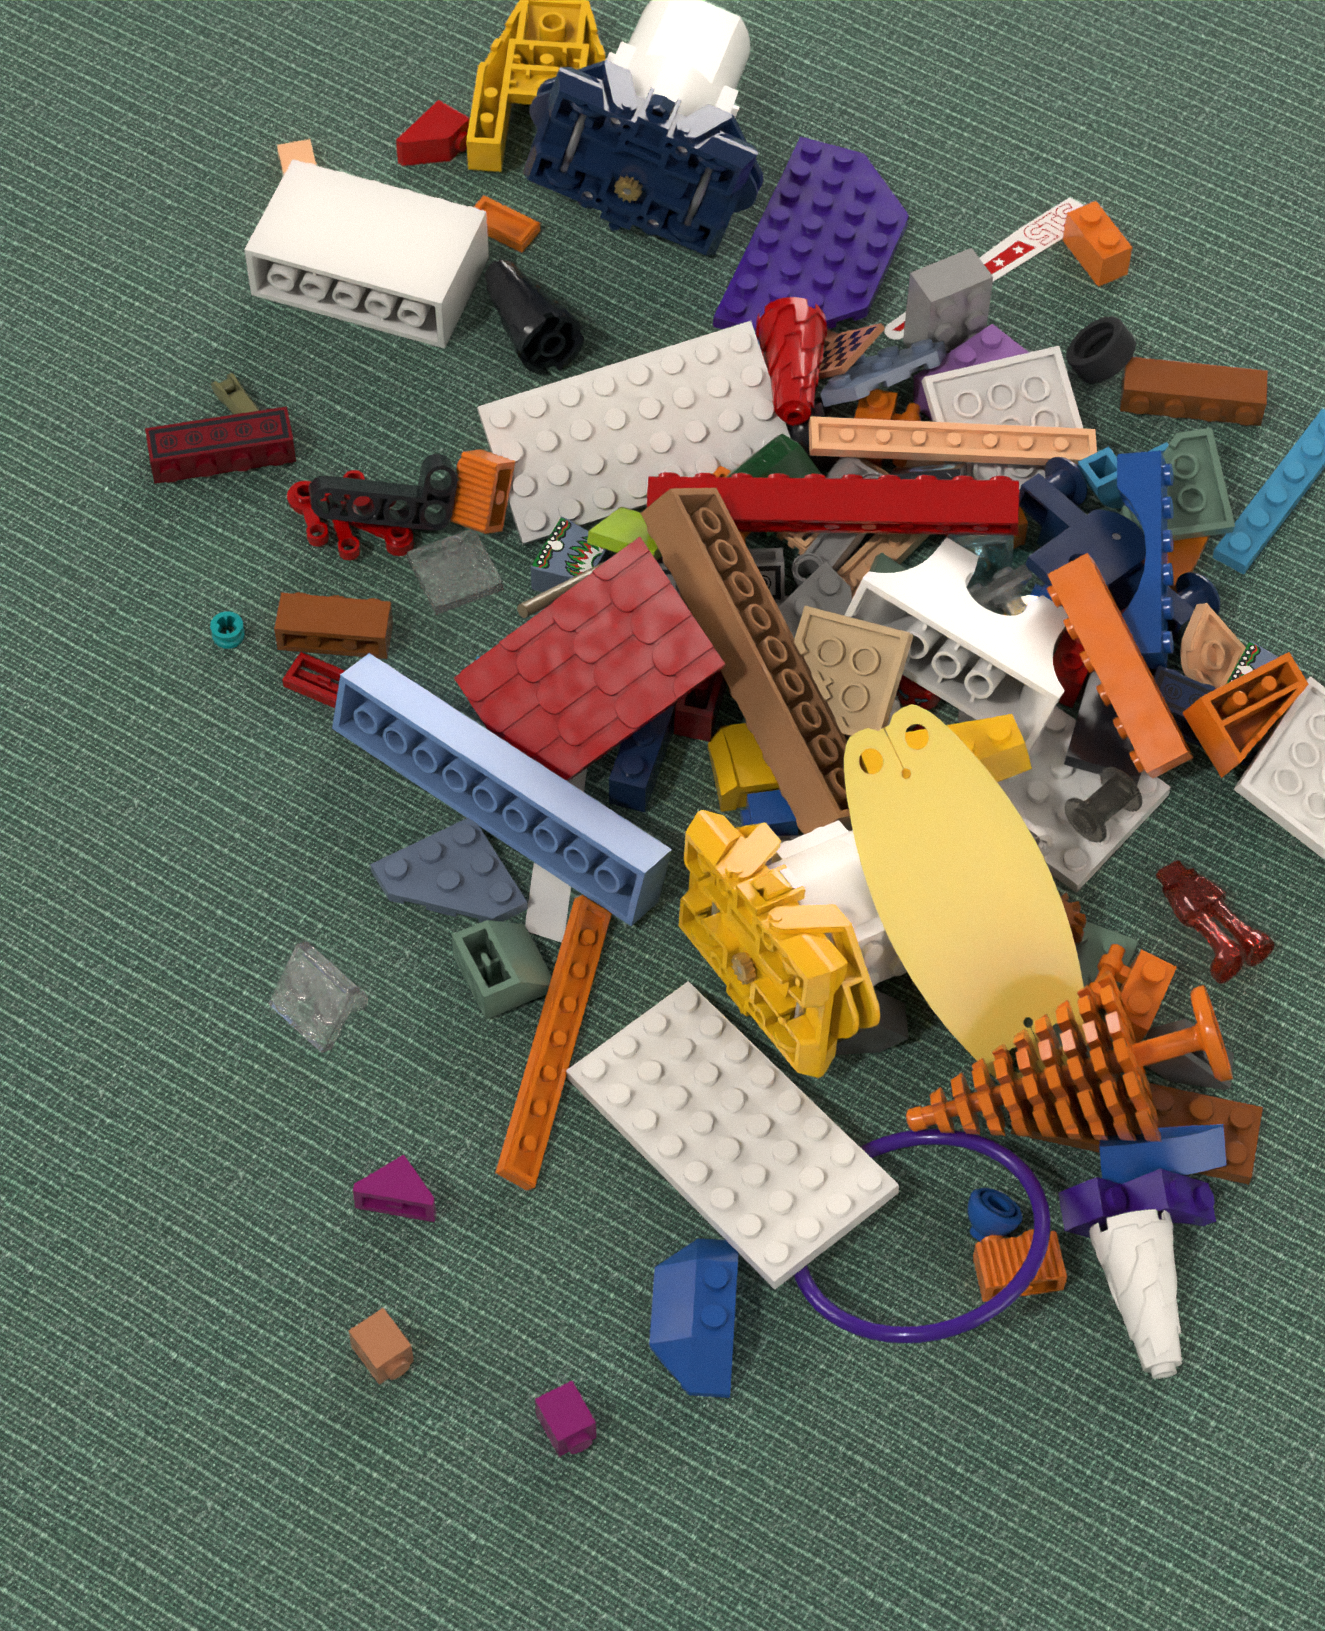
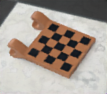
(845, 348)

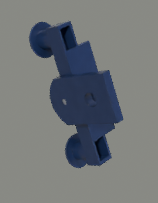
(1106, 536)

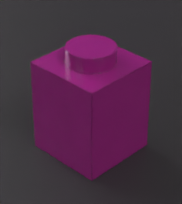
(566, 1419)

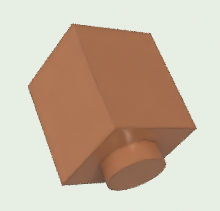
(381, 1347)

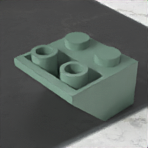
(500, 965)

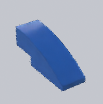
(1182, 1151)

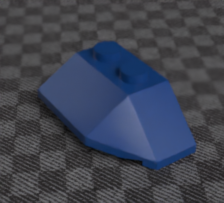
(696, 1316)

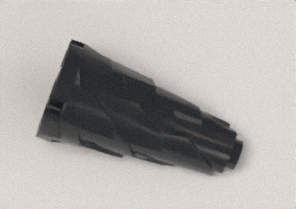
(535, 323)

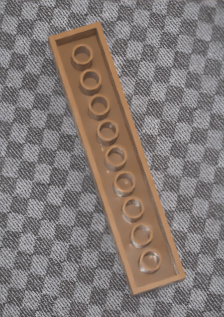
(758, 649)

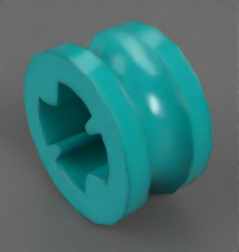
(227, 640)

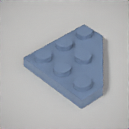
(887, 367)
(452, 875)

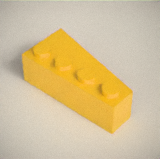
(992, 740)

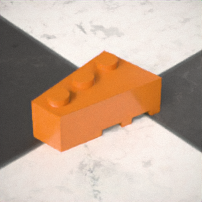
(1243, 710)

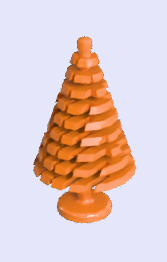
(1079, 1071)

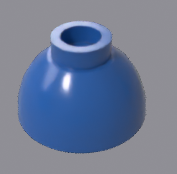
(992, 1213)

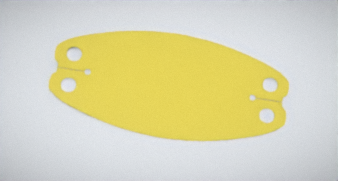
(960, 887)

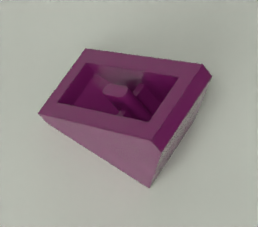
(395, 1191)

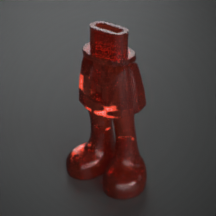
(1195, 903)

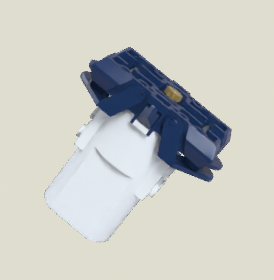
(654, 128)

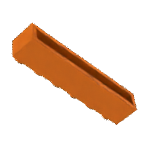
(1120, 667)

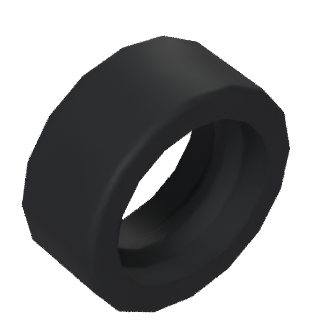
(1101, 350)

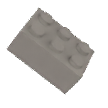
(948, 301)

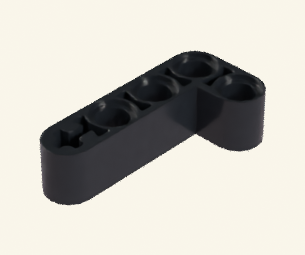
(384, 493)

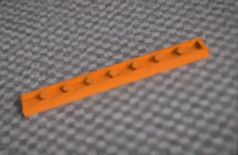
(553, 1044)

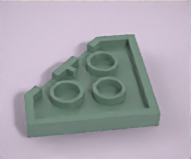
(1198, 487)

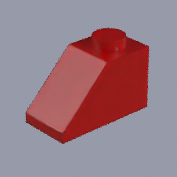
(434, 136)

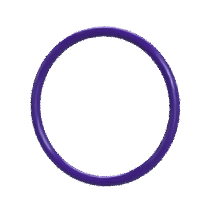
(988, 1310)

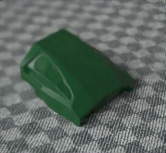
(778, 456)

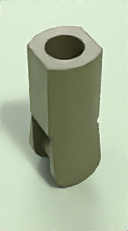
(237, 402)

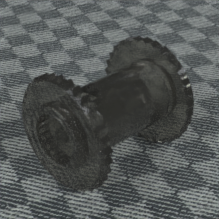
(1090, 815)

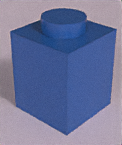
(771, 809)

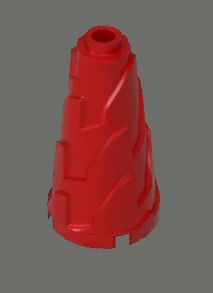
(792, 349)

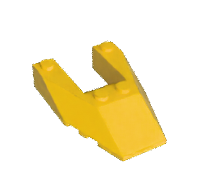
(530, 50)

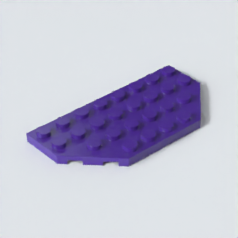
(819, 239)

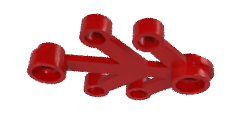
(302, 506)

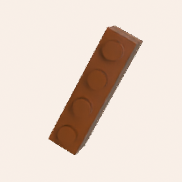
(1194, 391)

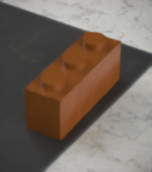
(333, 625)

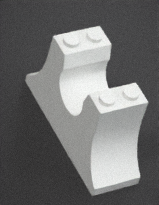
(962, 650)

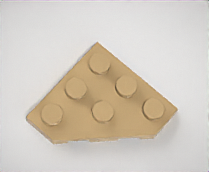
(853, 666)

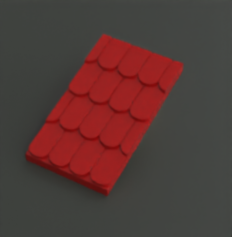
(592, 665)

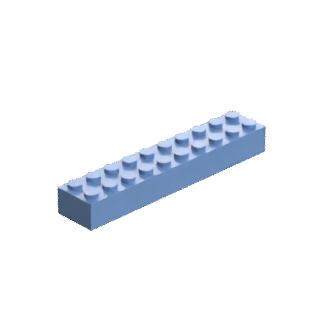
(501, 789)

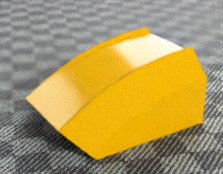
(738, 766)

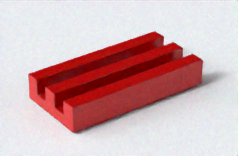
(313, 685)

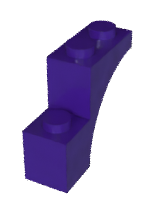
(1098, 1199)

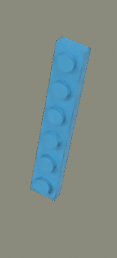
(1275, 499)

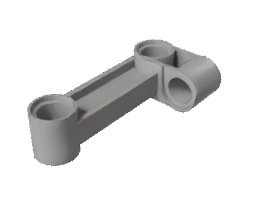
(832, 547)

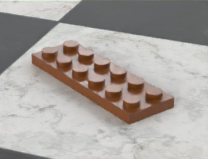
(1179, 1109)

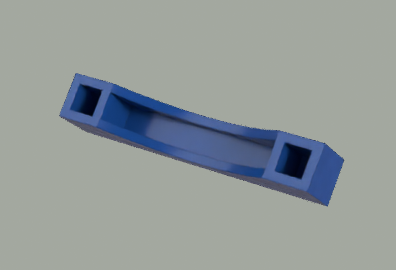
(1143, 489)

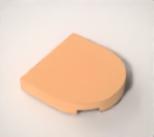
(1209, 648)

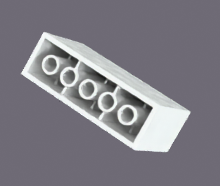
(367, 253)

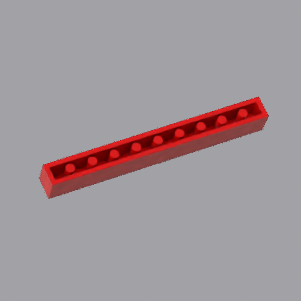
(859, 504)

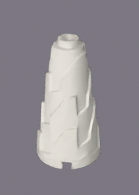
(1143, 1282)

